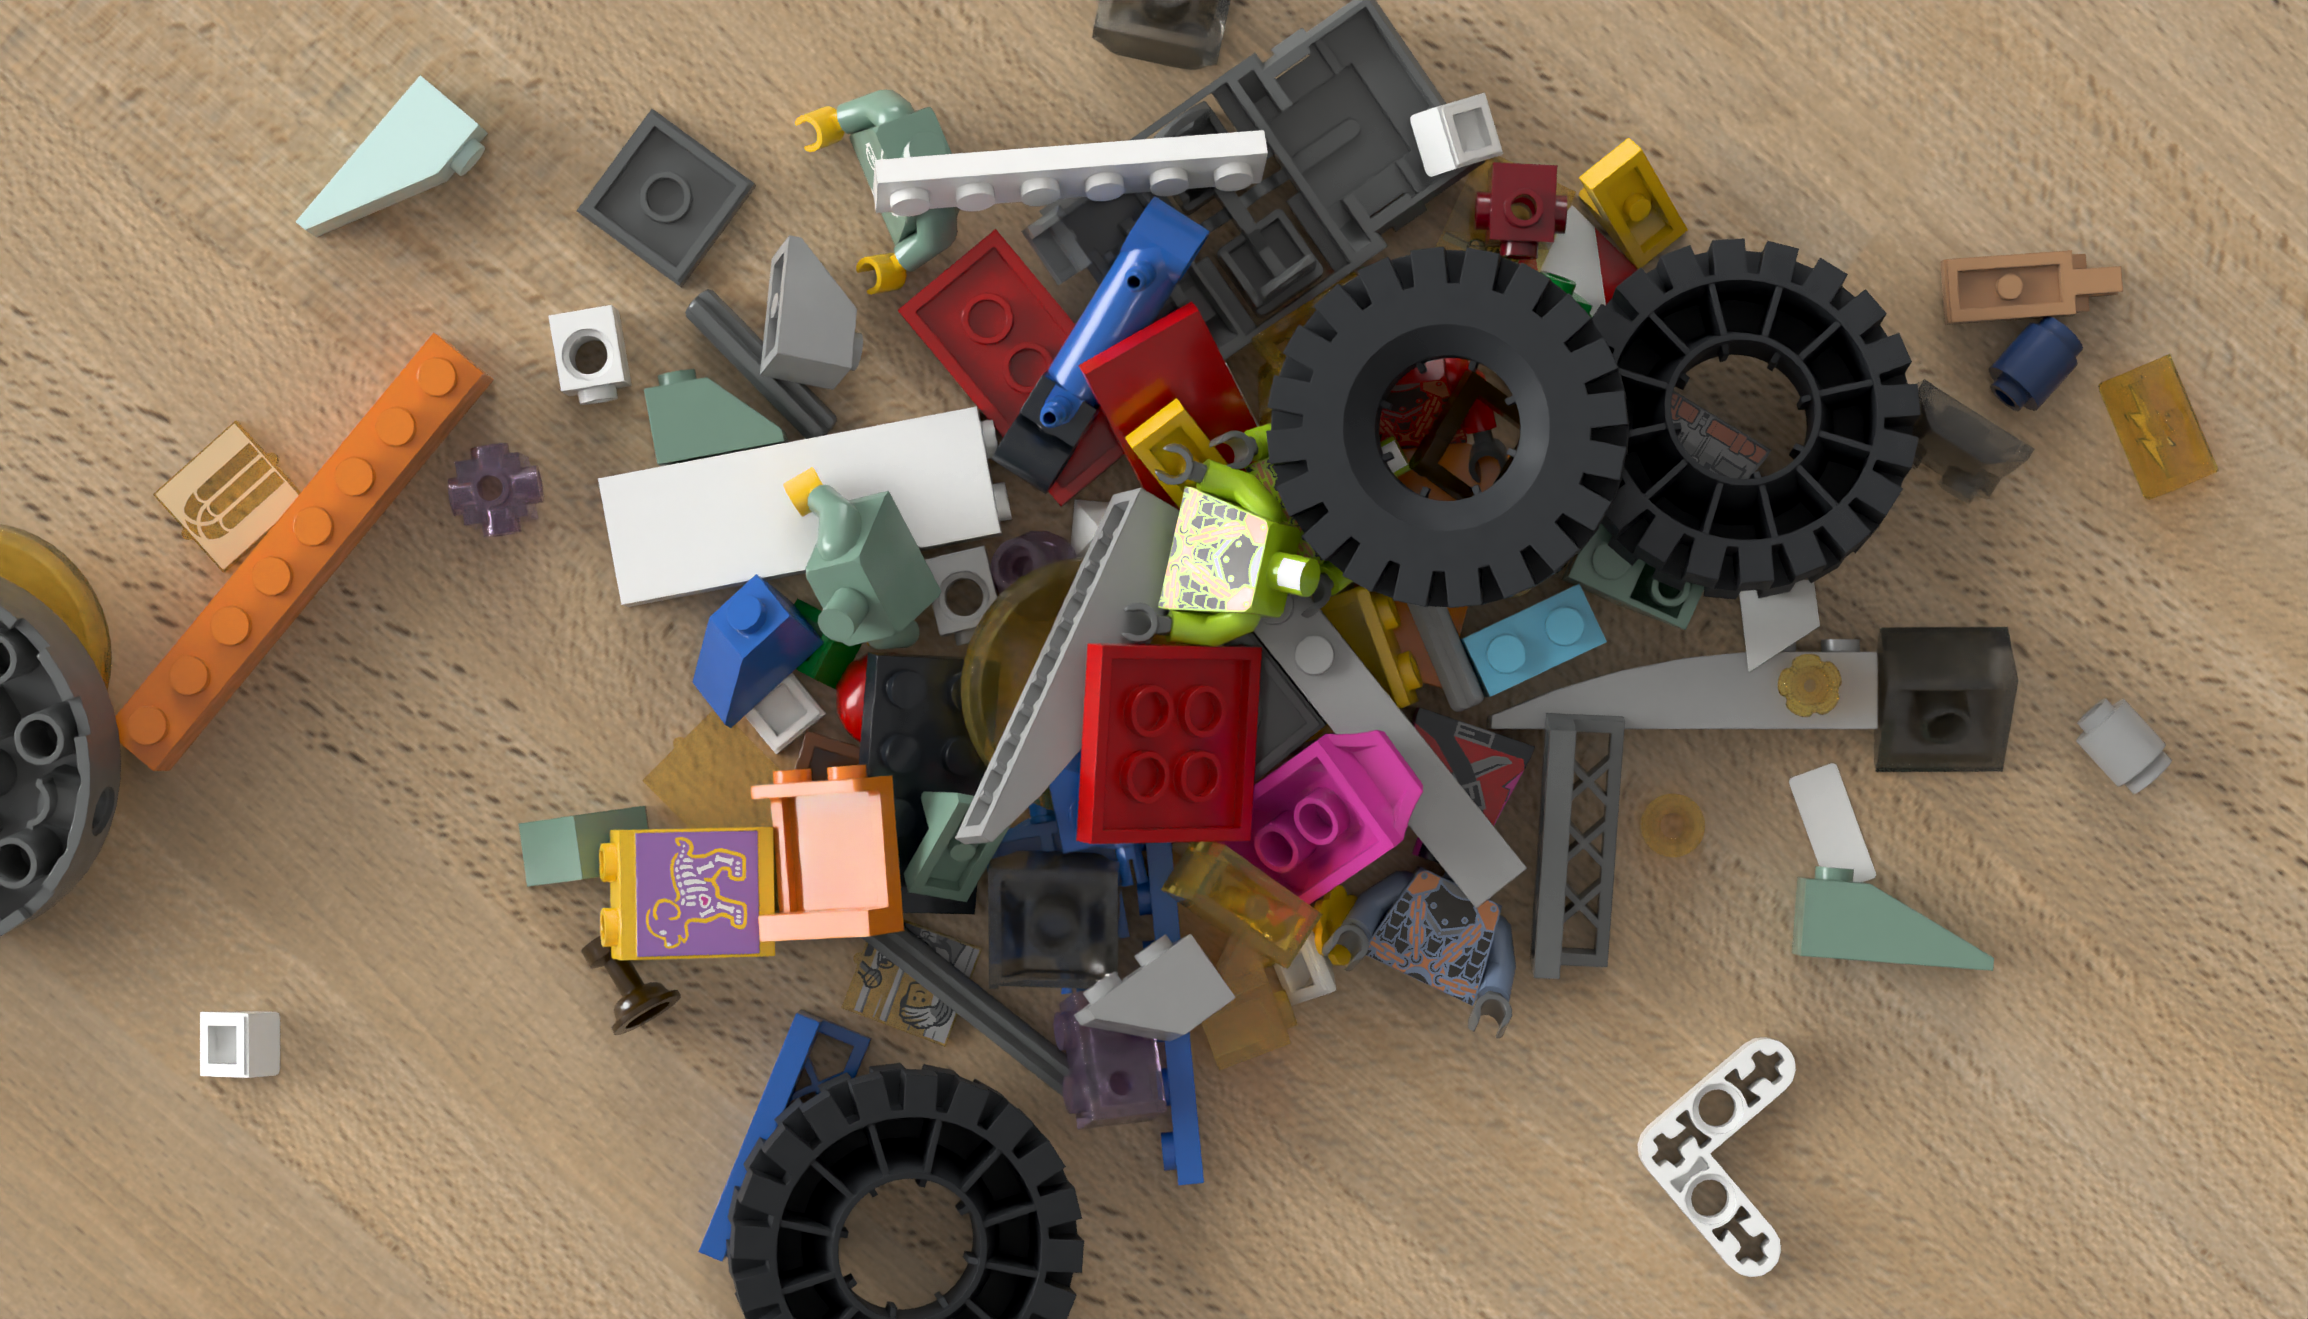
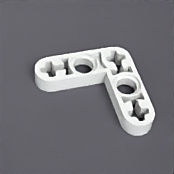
(1698, 1163)

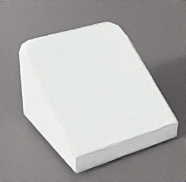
(1456, 135)
(239, 1044)

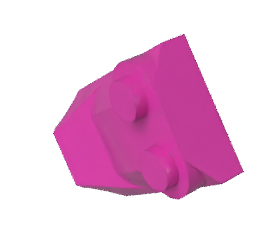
(1330, 812)

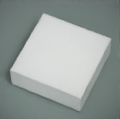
(785, 714)

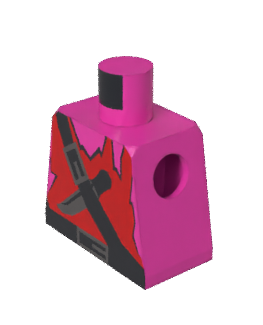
(1478, 759)

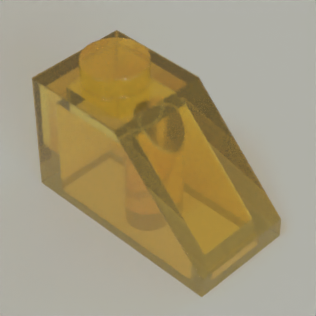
(1241, 901)

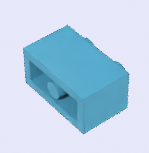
(1533, 641)

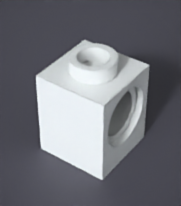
(573, 330)

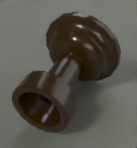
(639, 1000)

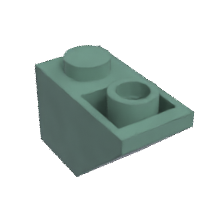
(1632, 587)

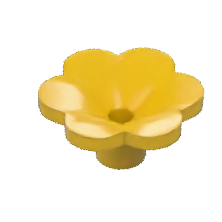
(1334, 908)

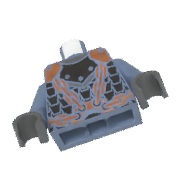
(1436, 936)

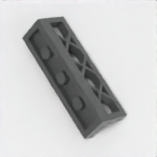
(1554, 847)

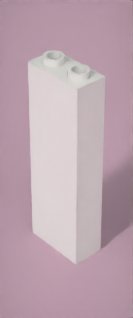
(730, 518)

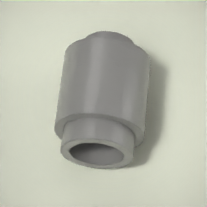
(2122, 744)

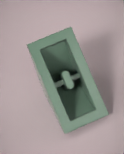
(570, 845)

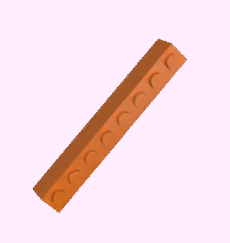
(300, 553)

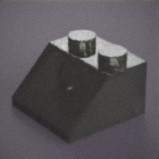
(1944, 699)

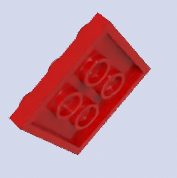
(1168, 743)

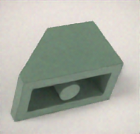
(703, 420)

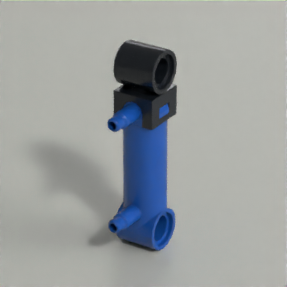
(1126, 301)

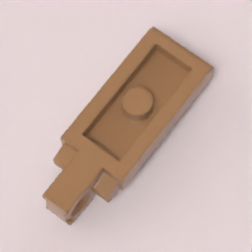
(2022, 286)

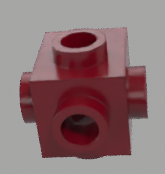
(1525, 186)

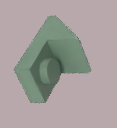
(942, 863)

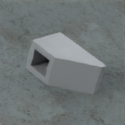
(1162, 997)

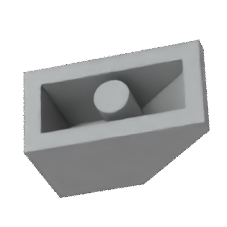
(807, 321)

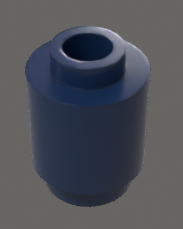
(2035, 364)

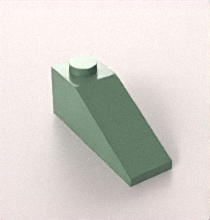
(1866, 924)

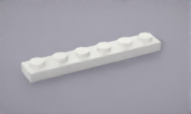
(1069, 171)

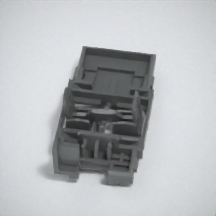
(1341, 141)

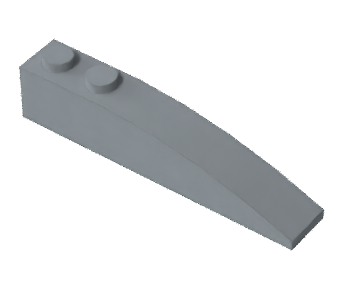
(1710, 694)
(1357, 703)
(1046, 727)

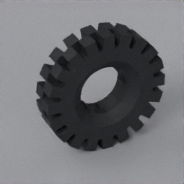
(1849, 383)
(1332, 405)
(890, 1130)

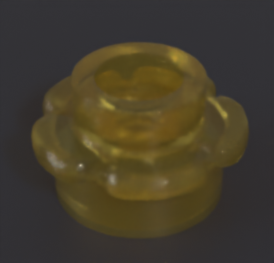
(1827, 683)

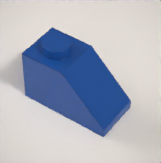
(751, 649)

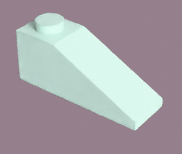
(406, 154)

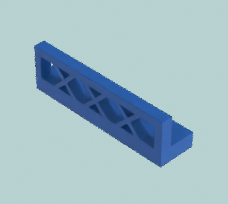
(775, 1099)

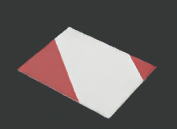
(1587, 260)

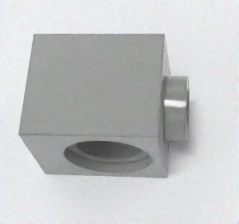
(954, 567)

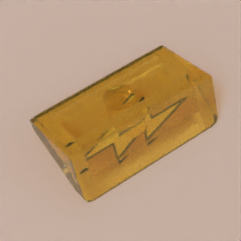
(2157, 427)

